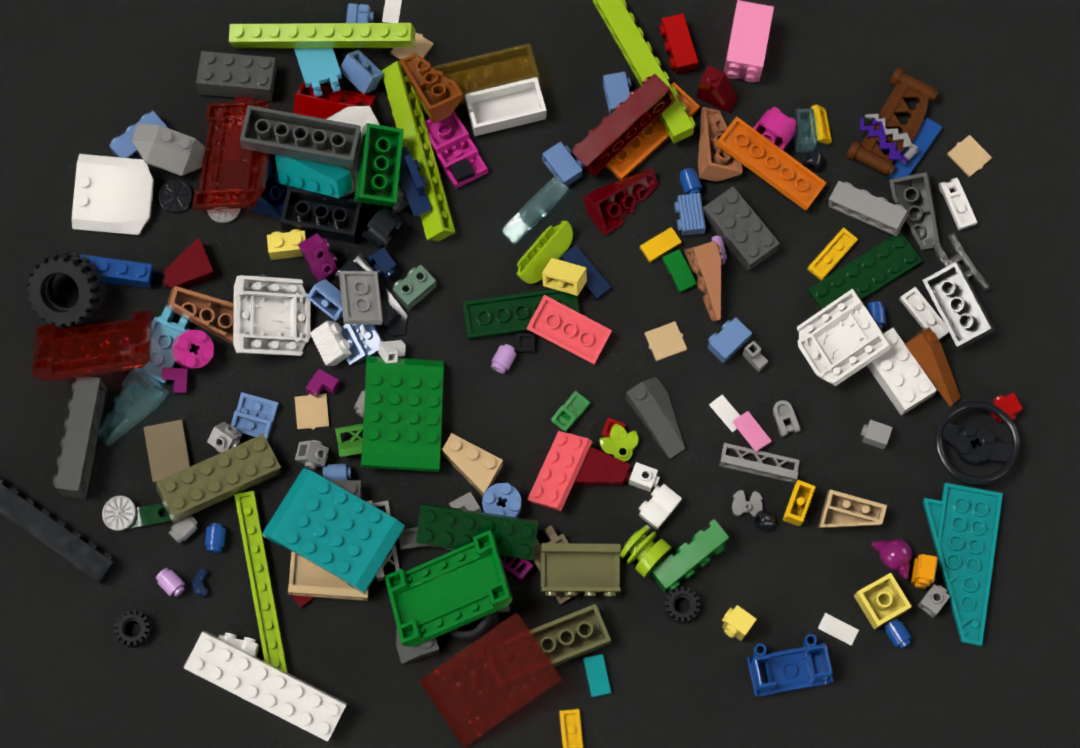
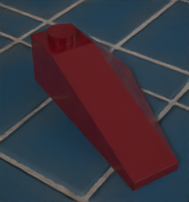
(615, 201)

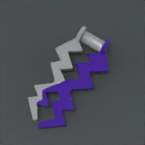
(883, 132)

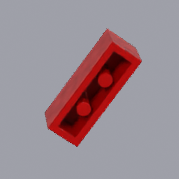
(678, 44)

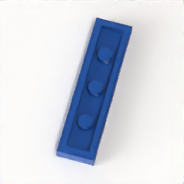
(923, 140)

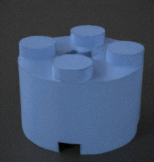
(502, 493)

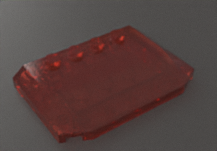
(230, 174)

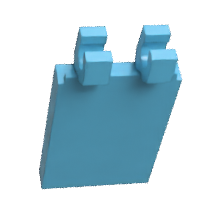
(318, 67)
(163, 336)

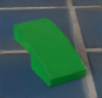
(679, 270)
(570, 411)

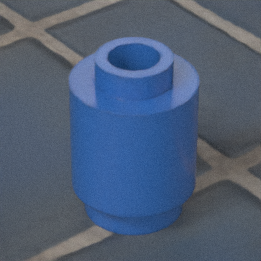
(690, 181)
(877, 312)
(215, 538)
(898, 633)

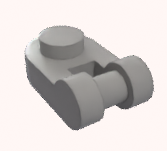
(783, 411)

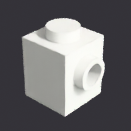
(644, 477)

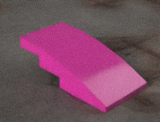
(452, 144)

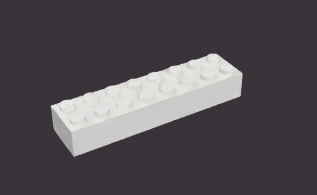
(265, 685)

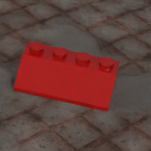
(329, 101)

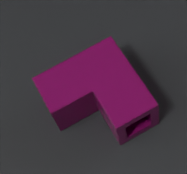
(178, 376)
(321, 381)

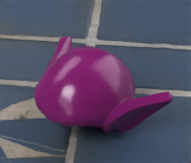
(895, 555)

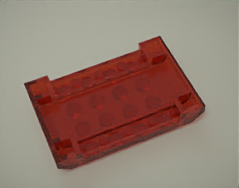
(92, 348)
(490, 679)

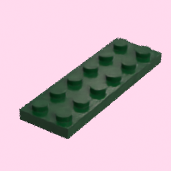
(868, 272)
(508, 313)
(457, 527)

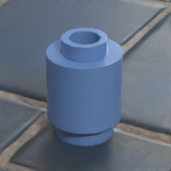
(337, 472)

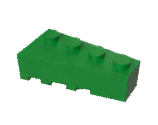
(690, 556)

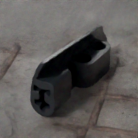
(392, 313)

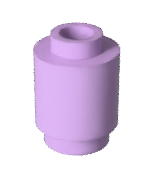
(503, 358)
(170, 582)

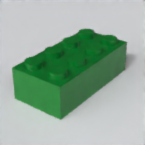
(379, 165)

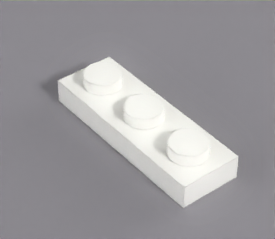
(923, 312)

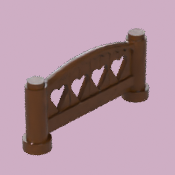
(905, 87)

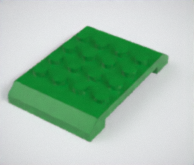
(402, 414)
(448, 591)

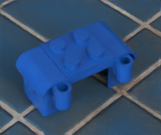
(790, 668)

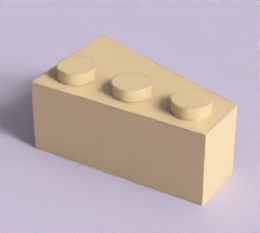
(472, 462)
(850, 511)

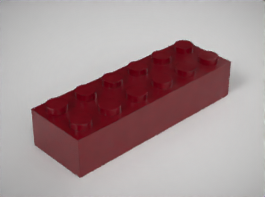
(623, 124)

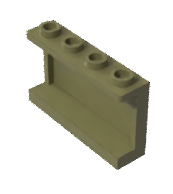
(580, 569)

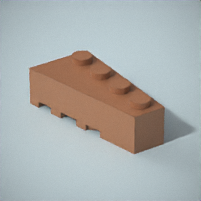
(205, 311)

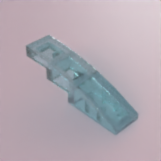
(535, 209)

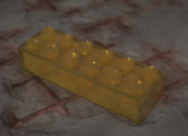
(491, 69)

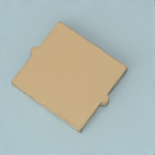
(422, 47)
(969, 156)
(665, 341)
(311, 412)

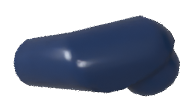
(197, 583)

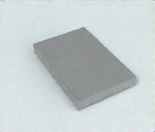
(360, 297)

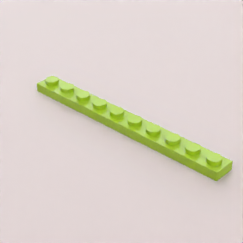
(260, 580)

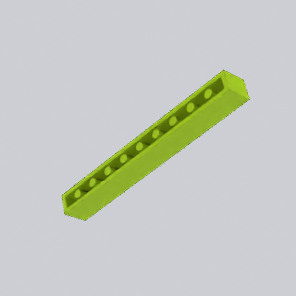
(323, 35)
(643, 63)
(409, 116)

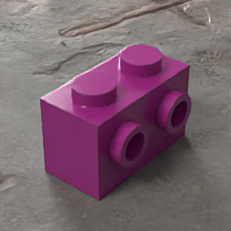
(318, 257)

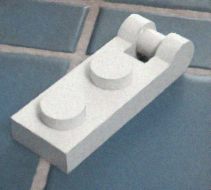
(958, 204)

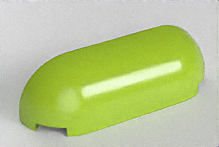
(549, 245)

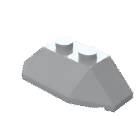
(168, 149)

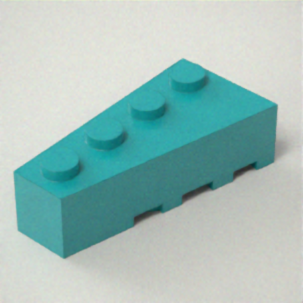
(313, 176)

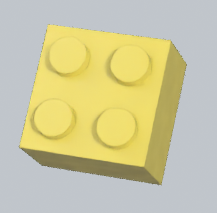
(882, 601)

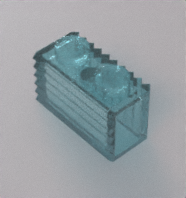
(805, 134)

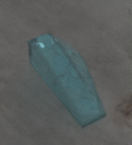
(137, 400)

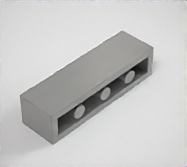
(868, 208)

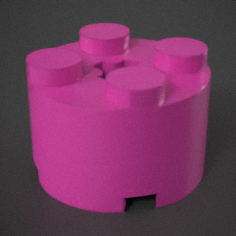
(776, 127)
(183, 343)

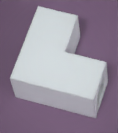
(391, 350)

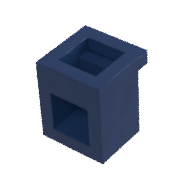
(383, 263)

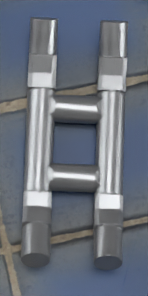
(960, 255)

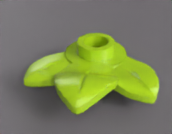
(619, 440)

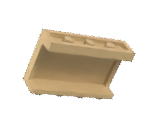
(313, 581)

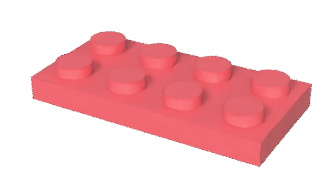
(569, 329)
(559, 470)

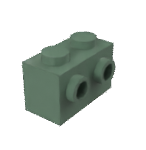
(414, 287)

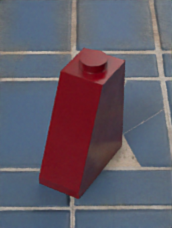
(716, 90)
(189, 268)
(602, 470)

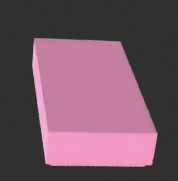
(751, 431)

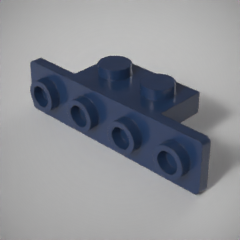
(413, 184)

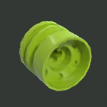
(645, 550)

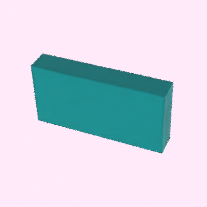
(597, 675)

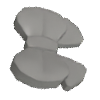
(740, 505)

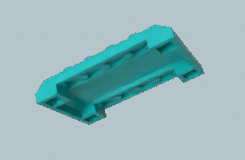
(334, 530)

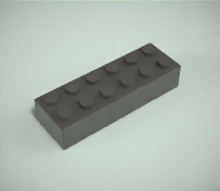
(300, 137)
(80, 437)

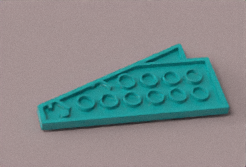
(965, 543)

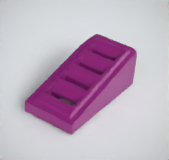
(513, 571)

